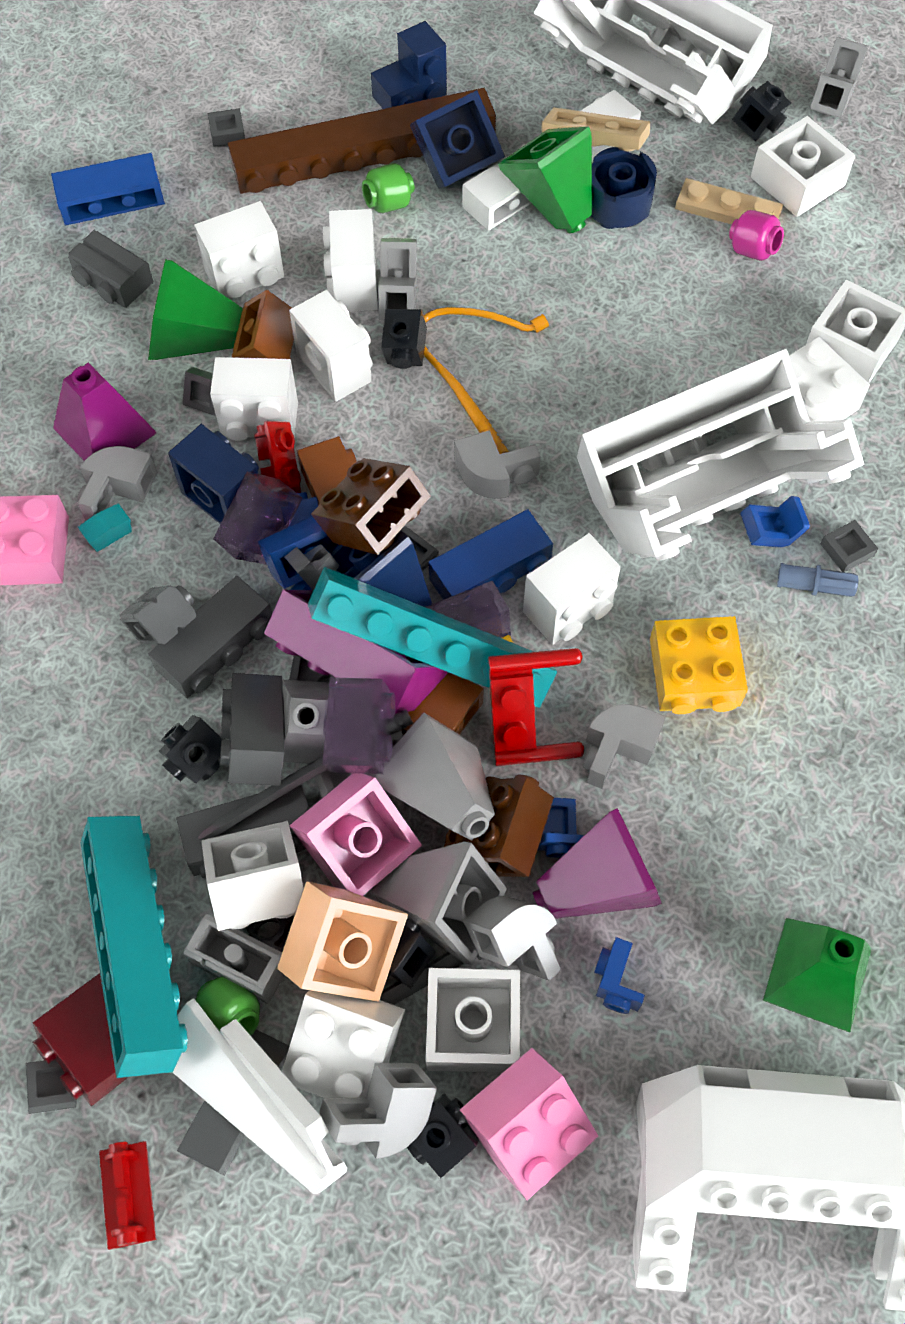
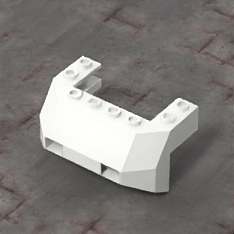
(672, 60)
(696, 480)
(768, 1151)

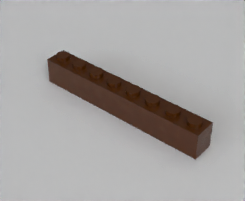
(335, 145)

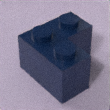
(417, 73)

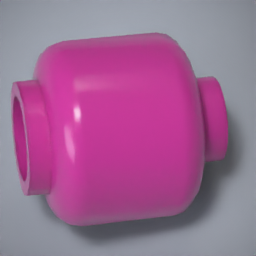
(756, 235)

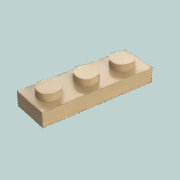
(605, 129)
(721, 203)

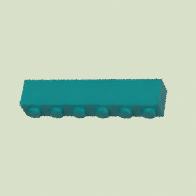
(414, 630)
(131, 948)

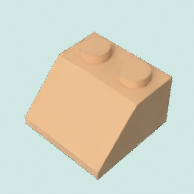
(341, 943)

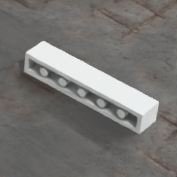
(495, 198)

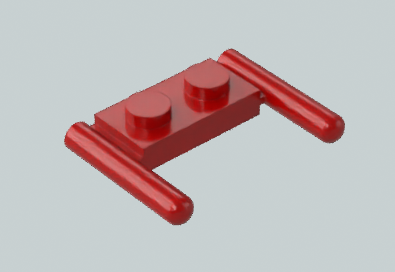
(515, 709)

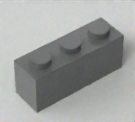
(213, 638)
(254, 729)
(285, 808)

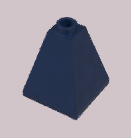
(391, 570)

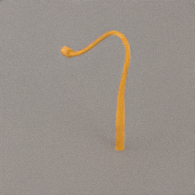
(475, 414)

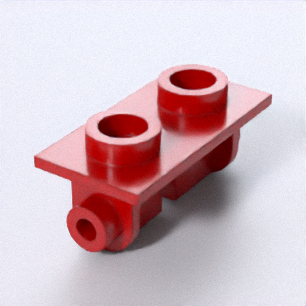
(276, 444)
(127, 1194)

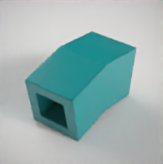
(106, 527)

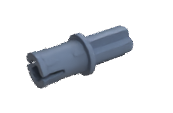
(817, 580)

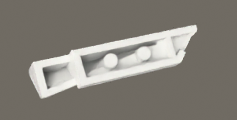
(256, 1098)

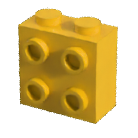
(698, 664)

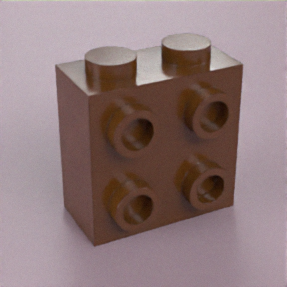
(371, 505)
(516, 827)

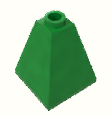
(556, 175)
(190, 316)
(818, 973)

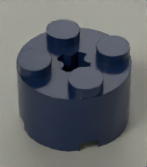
(622, 188)

